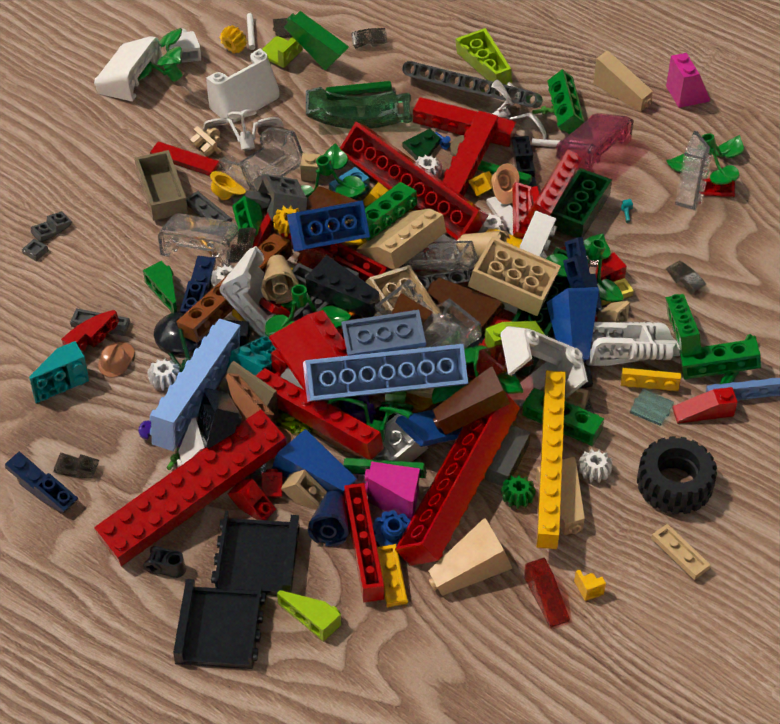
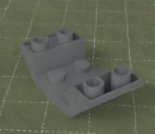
(282, 191)

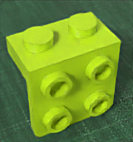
(282, 51)

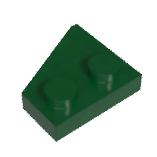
(422, 144)

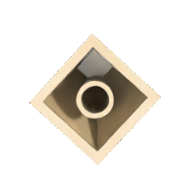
(470, 561)

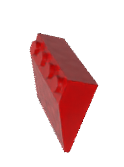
(308, 339)

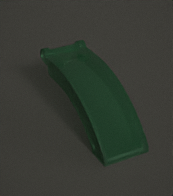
(345, 110)

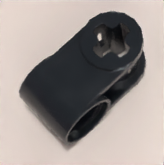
(163, 560)

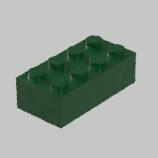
(581, 203)

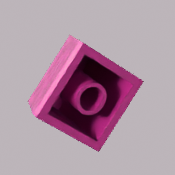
(685, 82)
(393, 487)

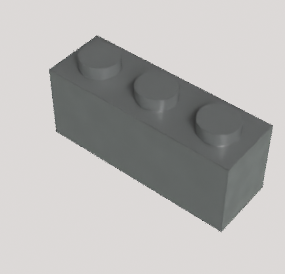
(508, 456)

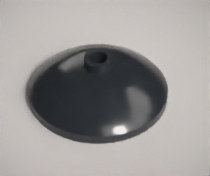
(168, 337)

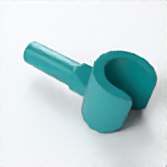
(626, 206)

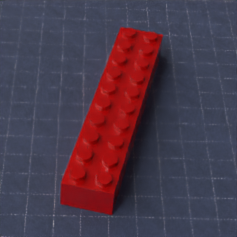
(392, 166)
(455, 486)
(190, 488)

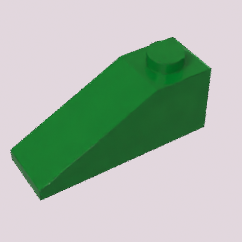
(247, 213)
(160, 281)

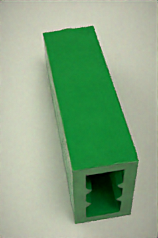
(315, 39)

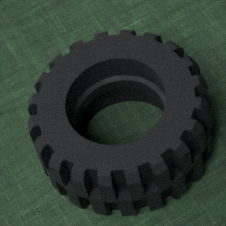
(673, 495)

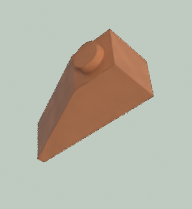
(245, 398)

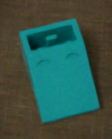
(254, 355)
(59, 372)

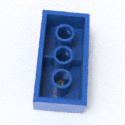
(337, 232)

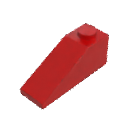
(707, 406)

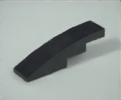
(524, 157)

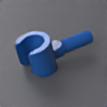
(444, 143)

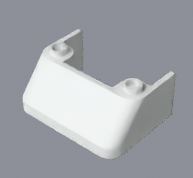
(523, 343)

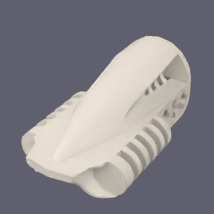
(631, 343)

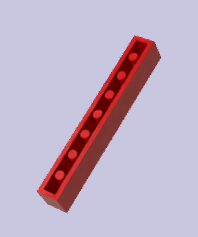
(324, 417)

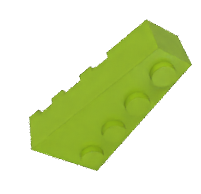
(484, 56)

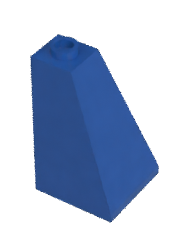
(574, 317)
(310, 455)

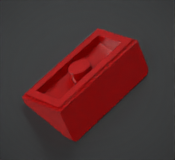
(723, 190)

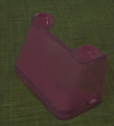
(596, 137)

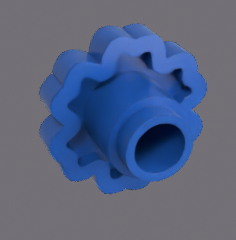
(390, 528)

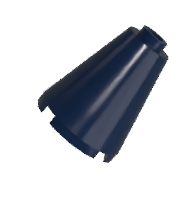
(330, 520)

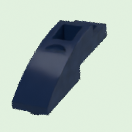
(577, 267)
(200, 282)
(39, 484)

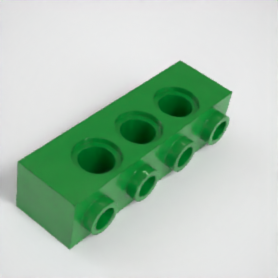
(565, 102)
(389, 208)
(683, 325)
(722, 359)
(577, 422)

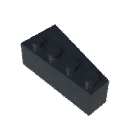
(341, 288)

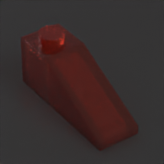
(546, 592)

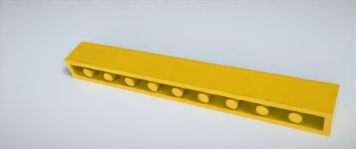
(551, 460)

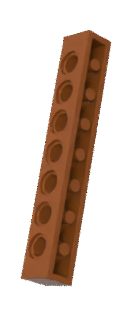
(214, 306)

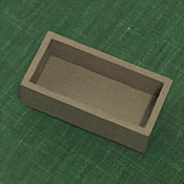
(161, 185)

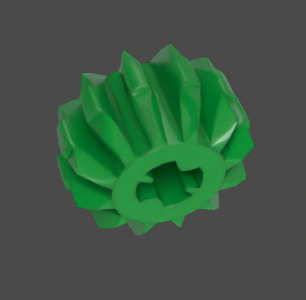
(518, 491)

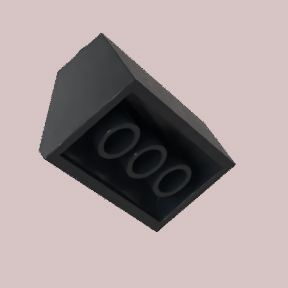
(217, 417)

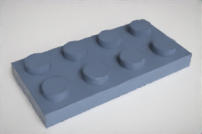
(384, 333)

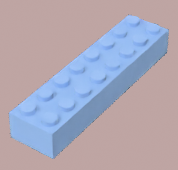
(385, 372)
(184, 397)

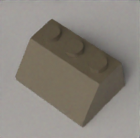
(263, 390)

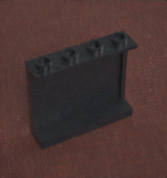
(256, 554)
(219, 626)

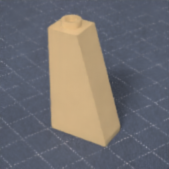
(621, 82)
(571, 504)

